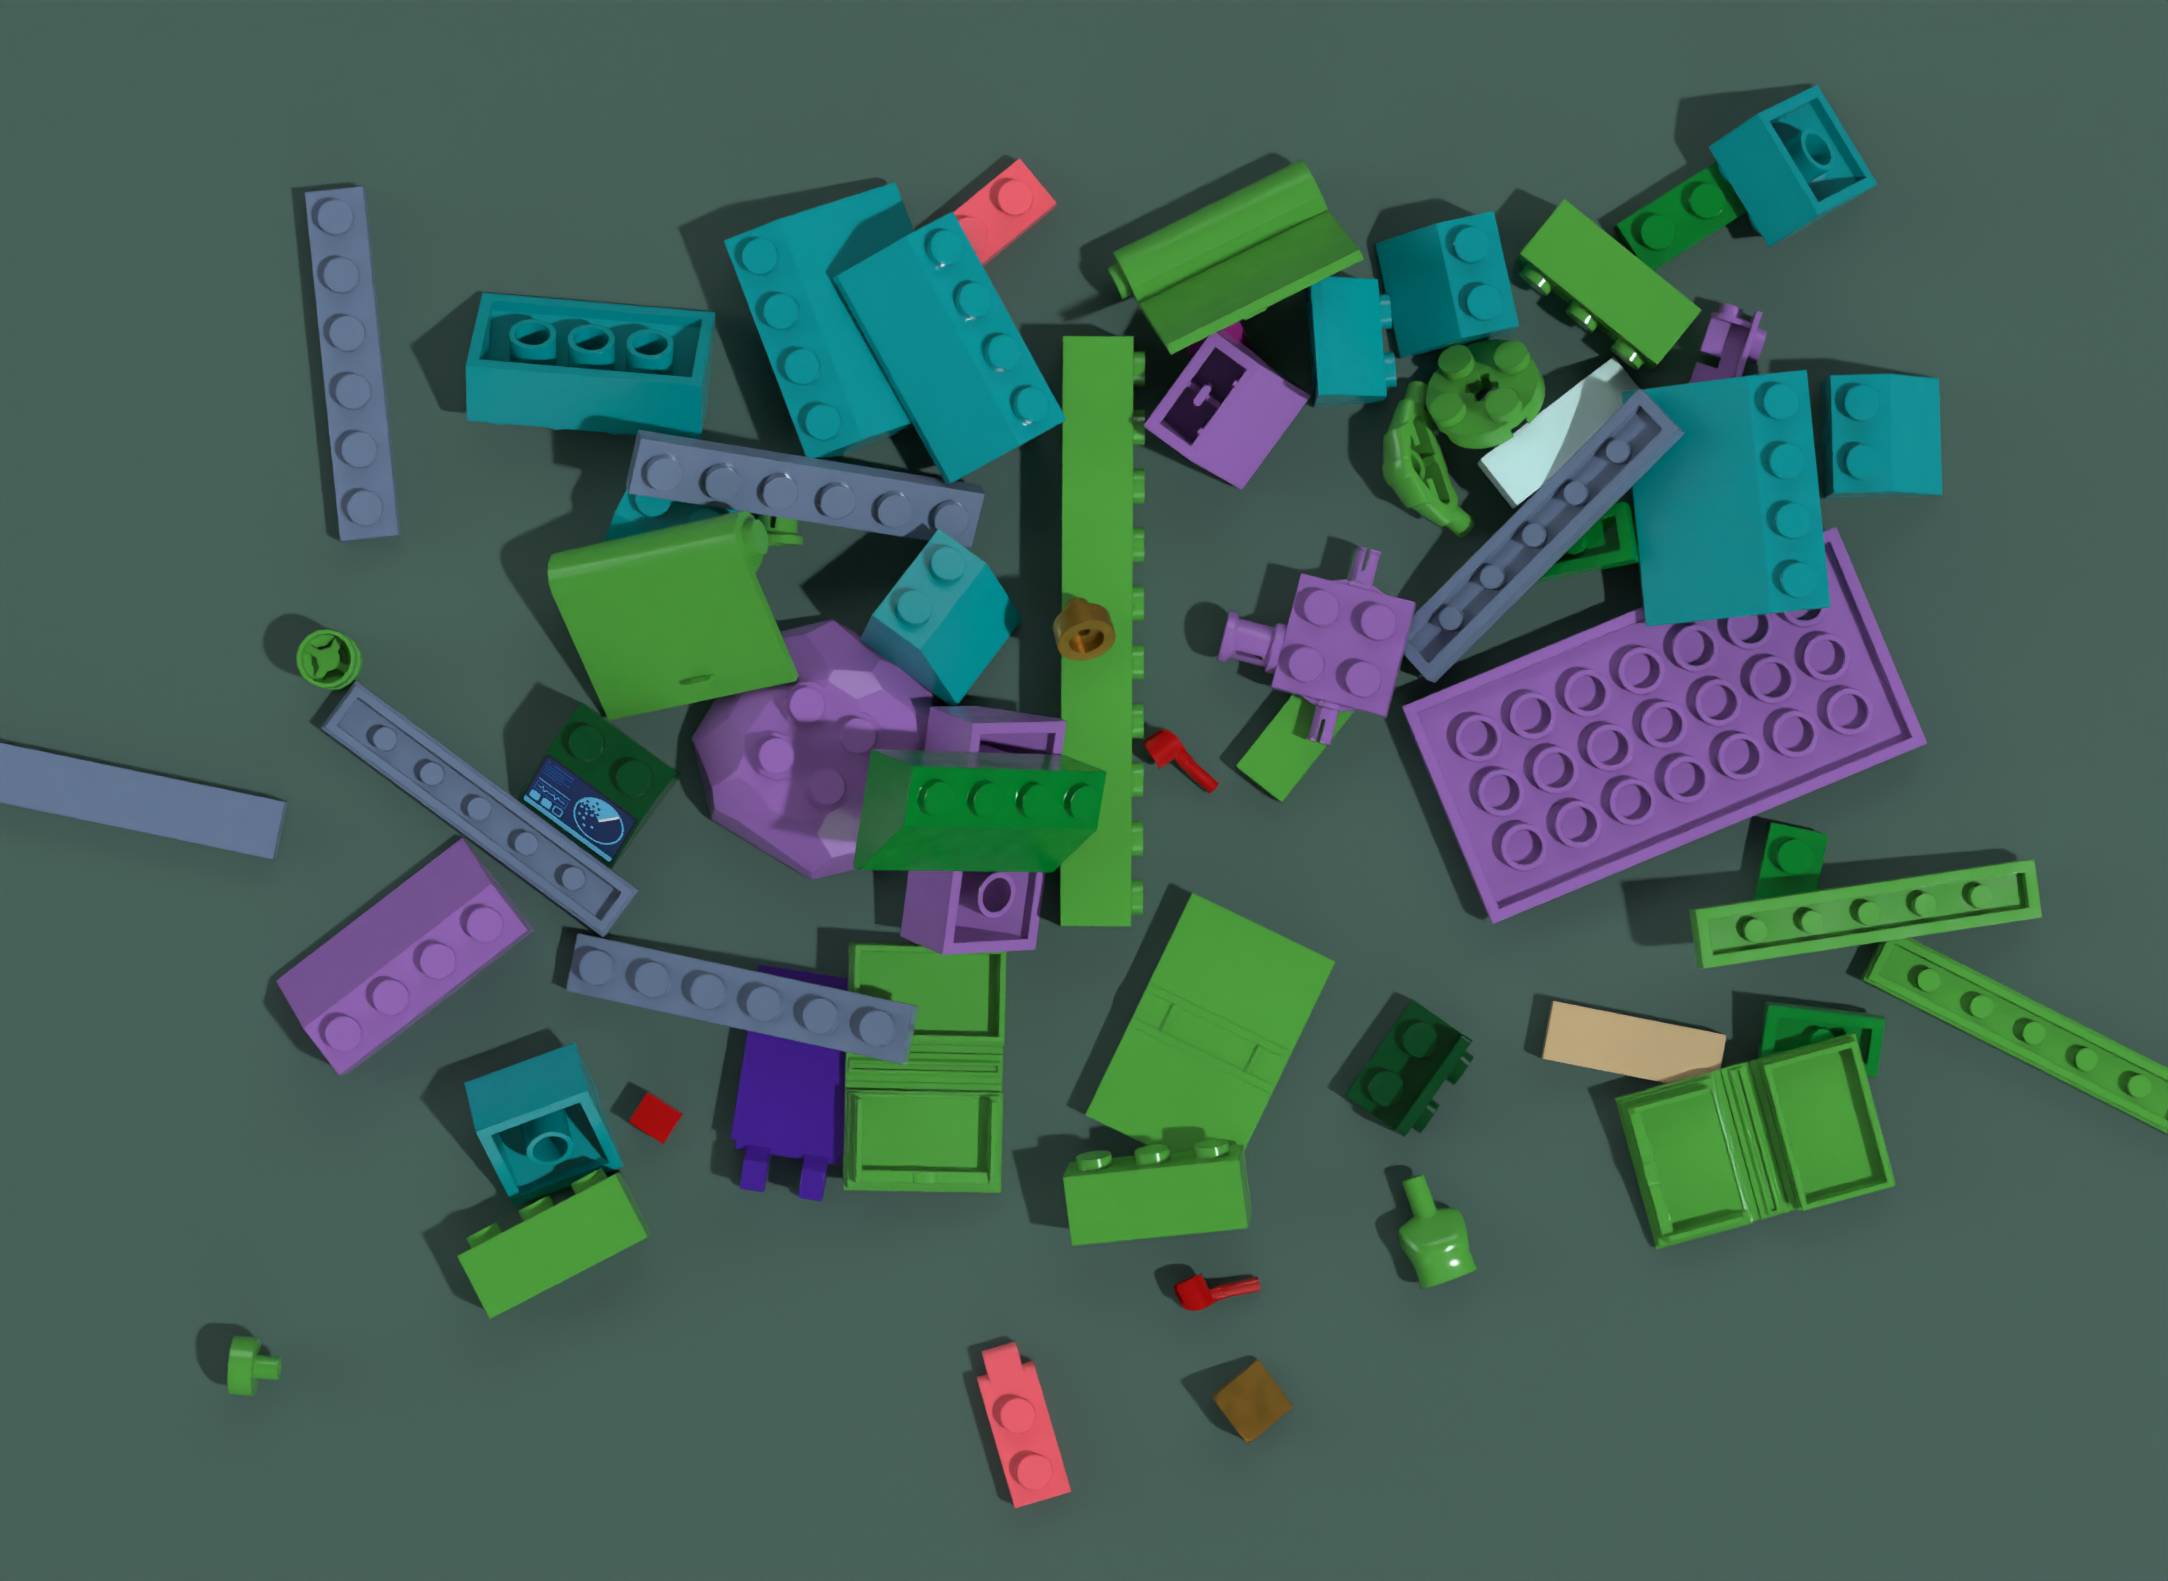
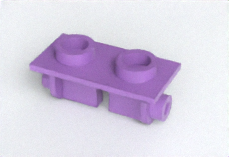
(1731, 341)

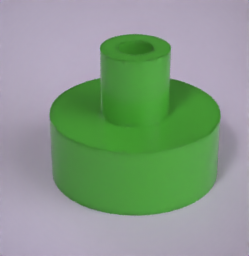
(248, 1366)

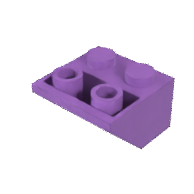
(1227, 409)

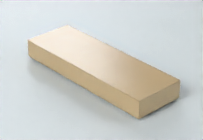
(1629, 1044)

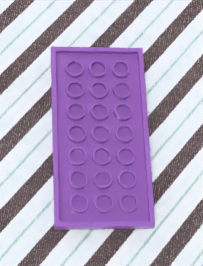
(1656, 737)

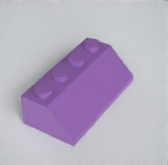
(971, 908)
(403, 957)

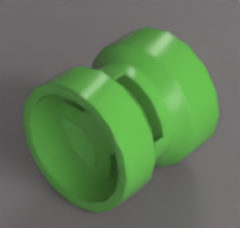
(320, 654)

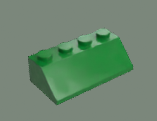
(975, 811)

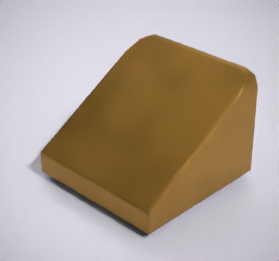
(1252, 1401)

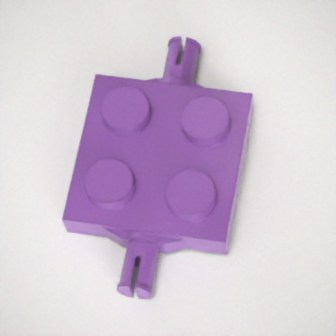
(1343, 645)

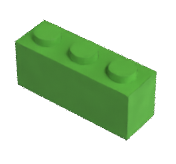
(1606, 287)
(1157, 1192)
(553, 1242)

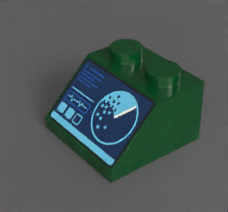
(598, 785)

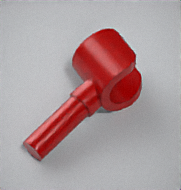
(1166, 746)
(1195, 1294)

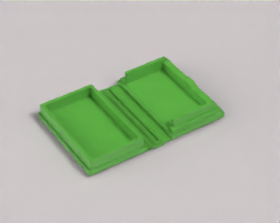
(1210, 1032)
(942, 1112)
(1755, 1140)

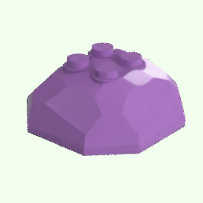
(795, 756)

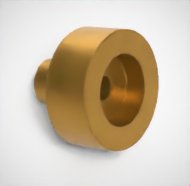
(1083, 630)

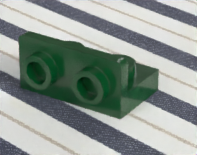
(1410, 1069)

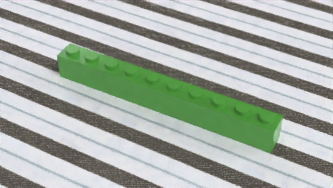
(1098, 566)

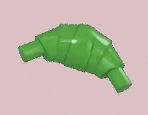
(1416, 465)

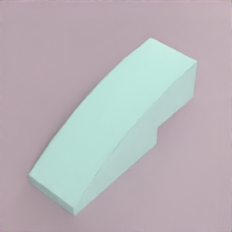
(1556, 434)

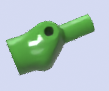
(1434, 1237)

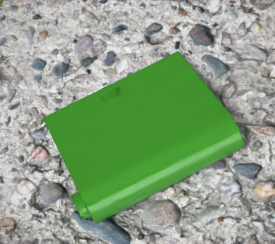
(1233, 257)
(672, 614)

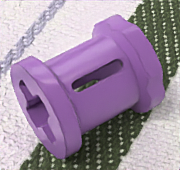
(1251, 642)

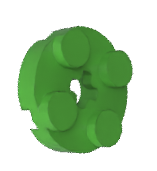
(1470, 369)

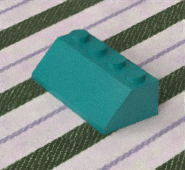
(949, 348)
(589, 366)

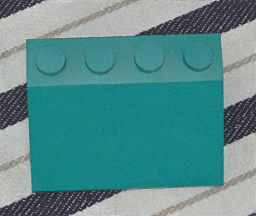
(808, 331)
(1733, 505)

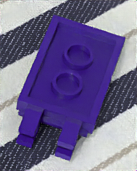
(790, 1102)

